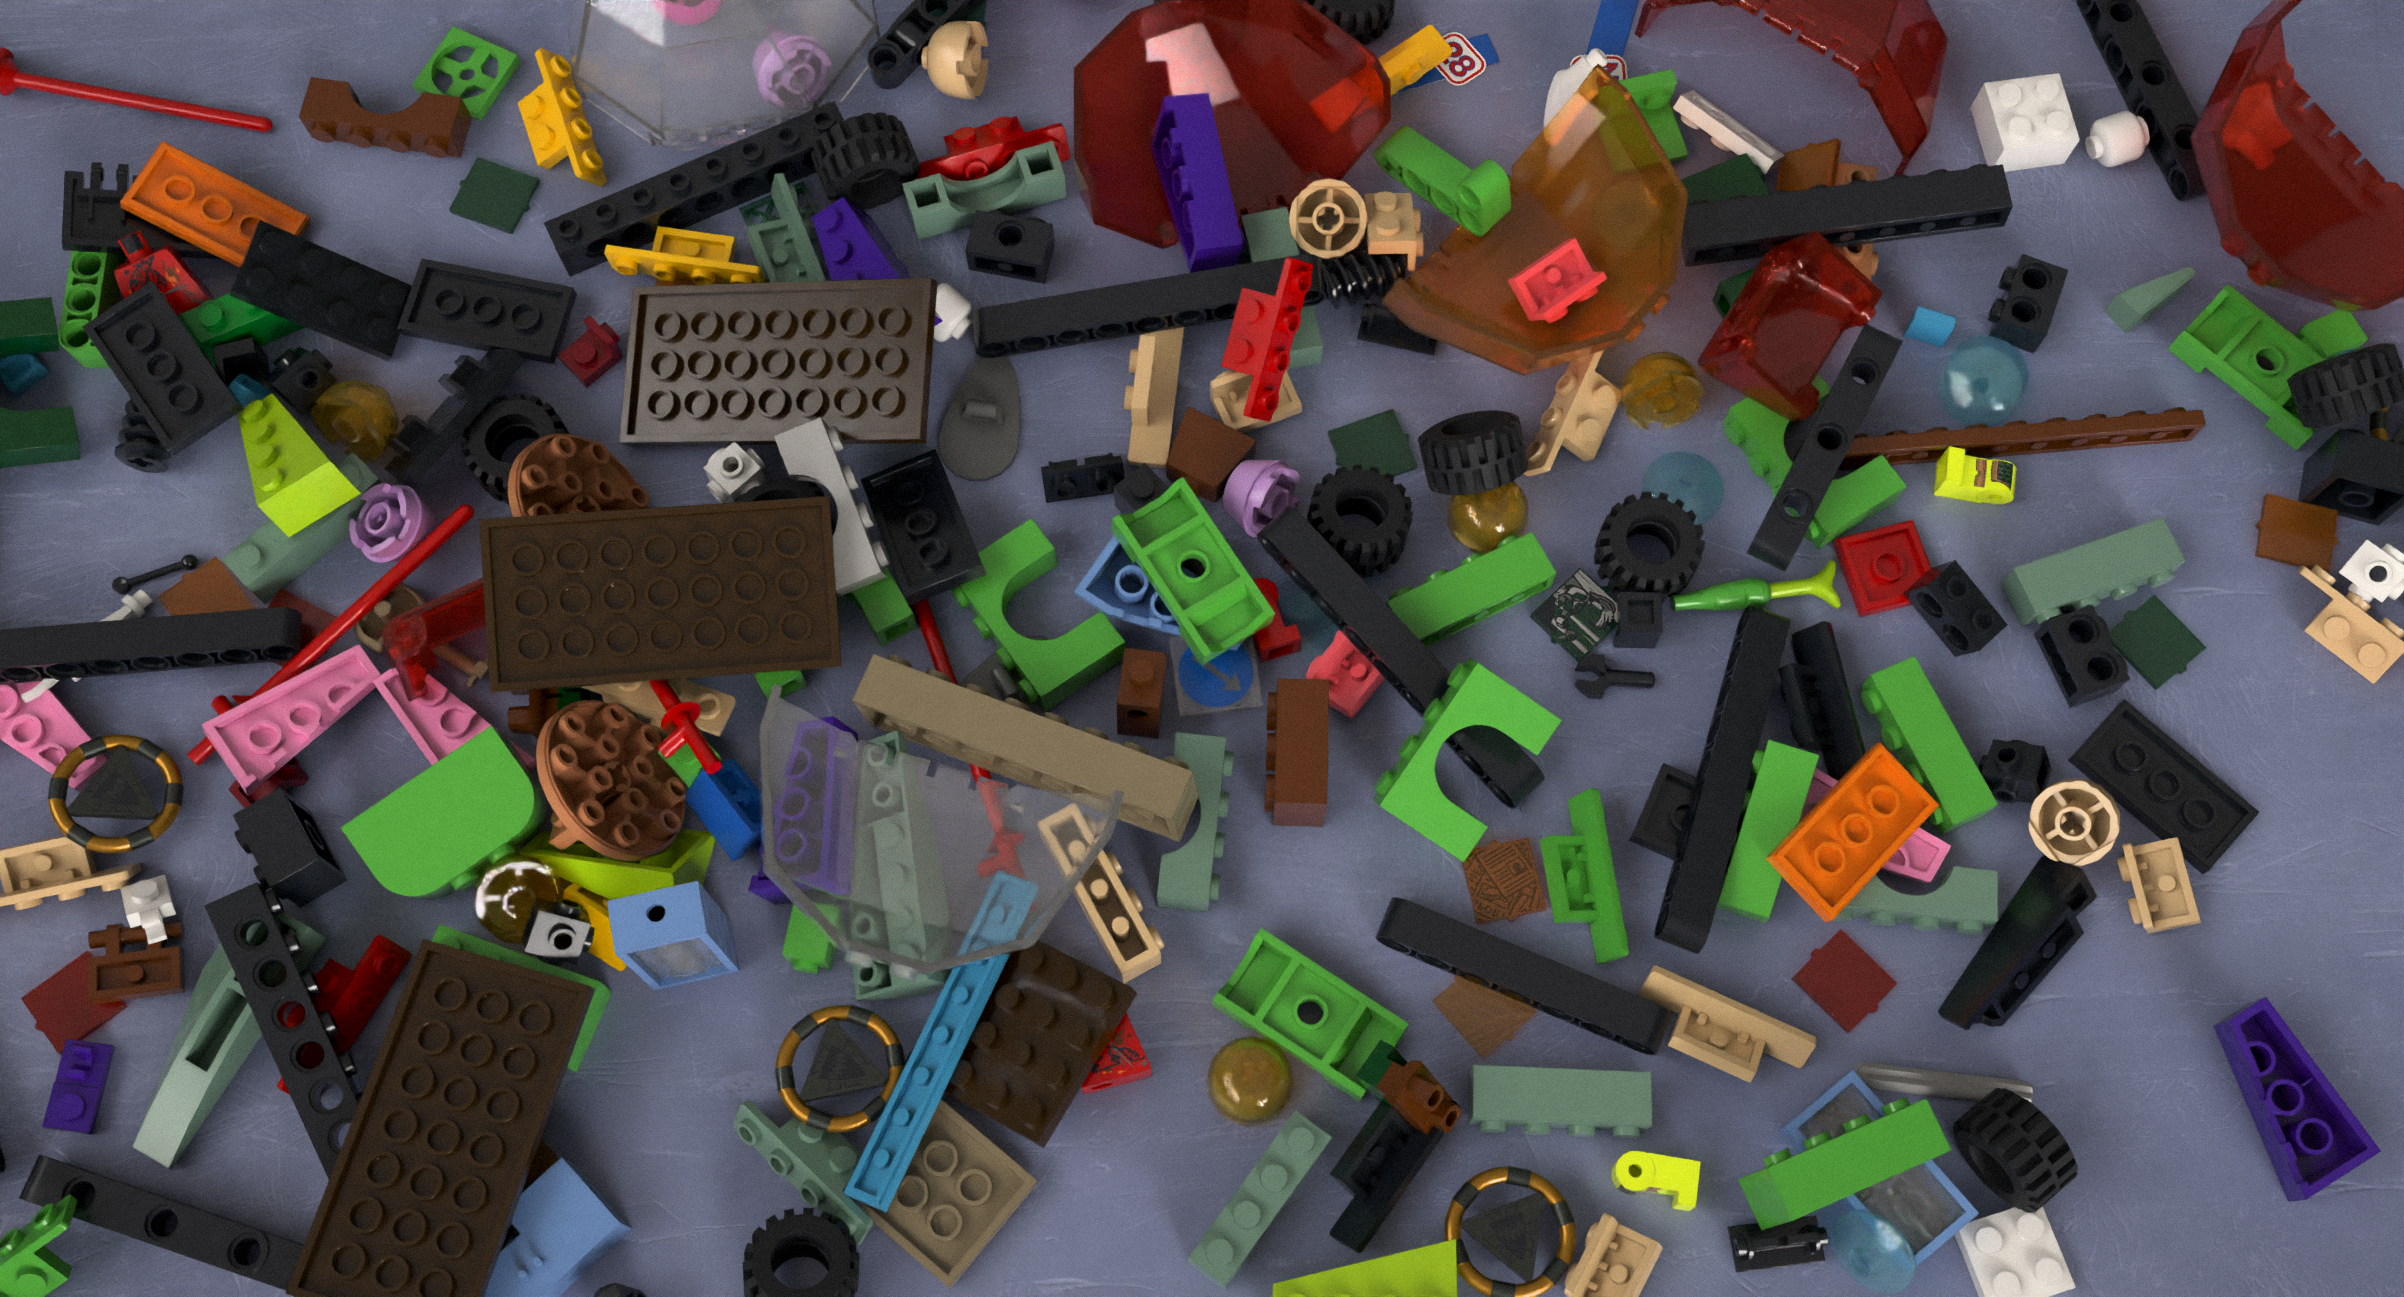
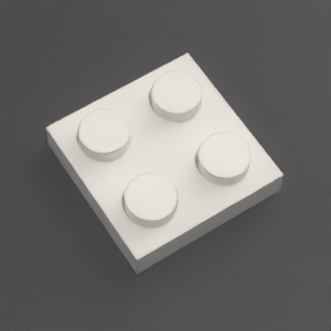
(2014, 1255)

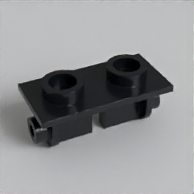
(1385, 328)
(1068, 481)
(1777, 1246)

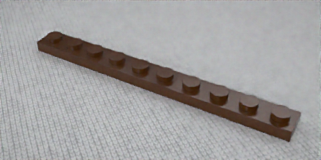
(2022, 438)

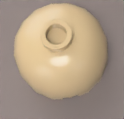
(956, 60)
(1328, 219)
(2074, 821)

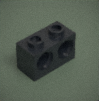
(2031, 305)
(1955, 608)
(2071, 659)

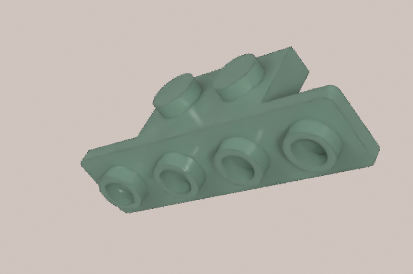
(785, 244)
(811, 1160)

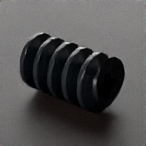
(1361, 275)
(139, 443)

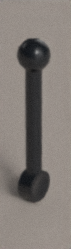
(123, 585)

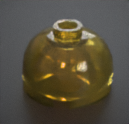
(1661, 389)
(357, 417)
(1488, 517)
(508, 893)
(1250, 1081)

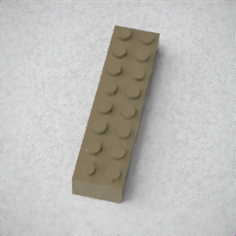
(1024, 744)

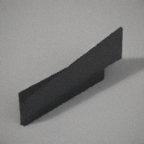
(2022, 946)

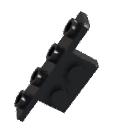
(1821, 700)
(1378, 1171)

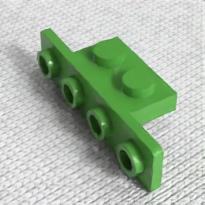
(1584, 879)
(25, 1262)

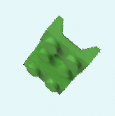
(2227, 342)
(1210, 609)
(1279, 979)

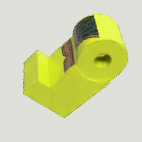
(1974, 478)
(1658, 1174)

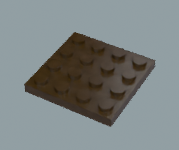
(1038, 1040)

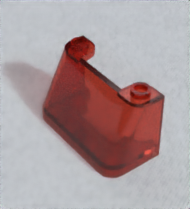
(1789, 324)
(411, 636)

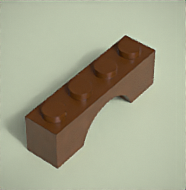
(430, 125)

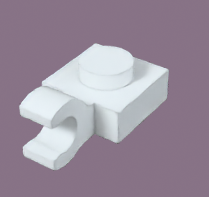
(147, 905)

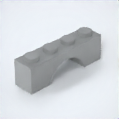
(814, 456)

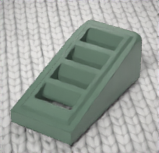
(2140, 302)

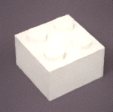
(2025, 122)

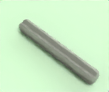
(1937, 1082)

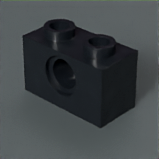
(1024, 261)

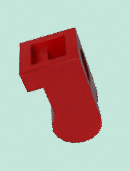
(1275, 639)

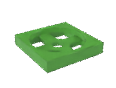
(441, 62)

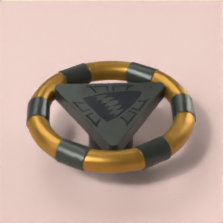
(115, 793)
(838, 1067)
(1511, 1232)

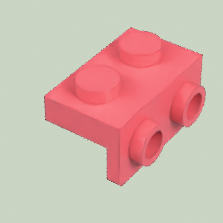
(1556, 282)
(1349, 675)

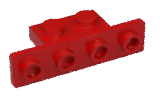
(988, 148)
(1264, 336)
(351, 995)

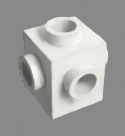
(733, 472)
(2367, 557)

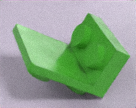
(1653, 98)

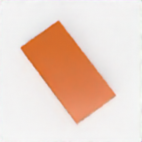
(205, 204)
(1852, 832)

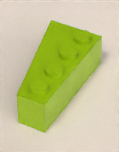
(288, 468)
(1411, 1273)

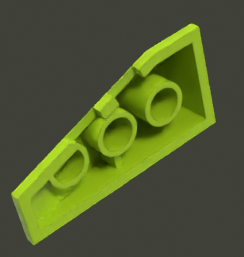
(678, 864)

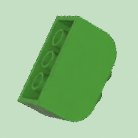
(451, 820)

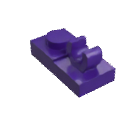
(78, 1087)

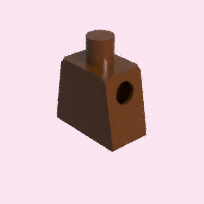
(1207, 454)
(1142, 689)

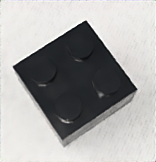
(2355, 476)
(288, 848)

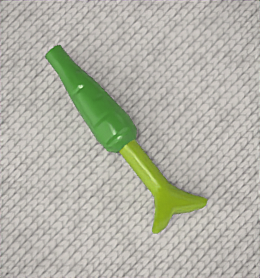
(1757, 591)

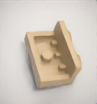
(1393, 226)
(1230, 394)
(2160, 885)
(1613, 1263)

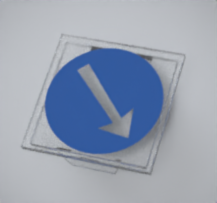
(1220, 685)

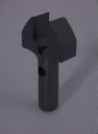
(1609, 677)

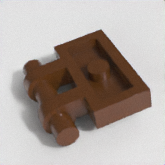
(138, 973)

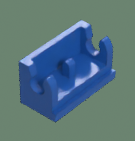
(728, 808)

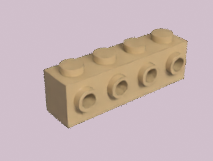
(1117, 919)

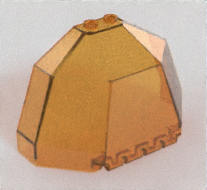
(1584, 178)

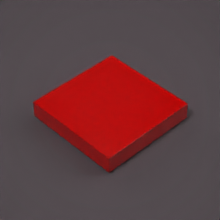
(1882, 566)

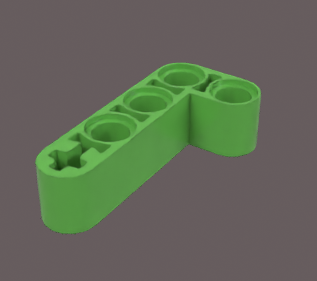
(1466, 195)
(88, 293)

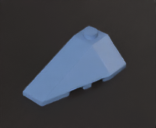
(1125, 593)

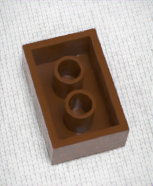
(1297, 752)

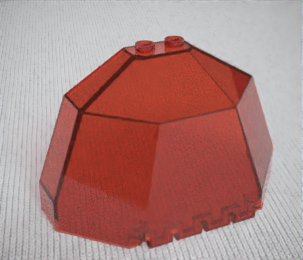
(1886, 44)
(1284, 88)
(2288, 190)

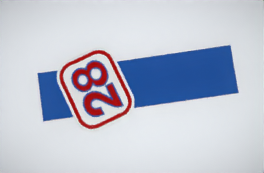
(1611, 34)
(1466, 62)

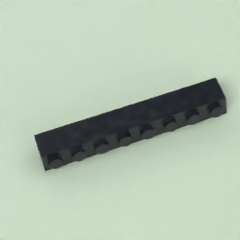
(1847, 213)

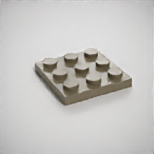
(952, 1196)

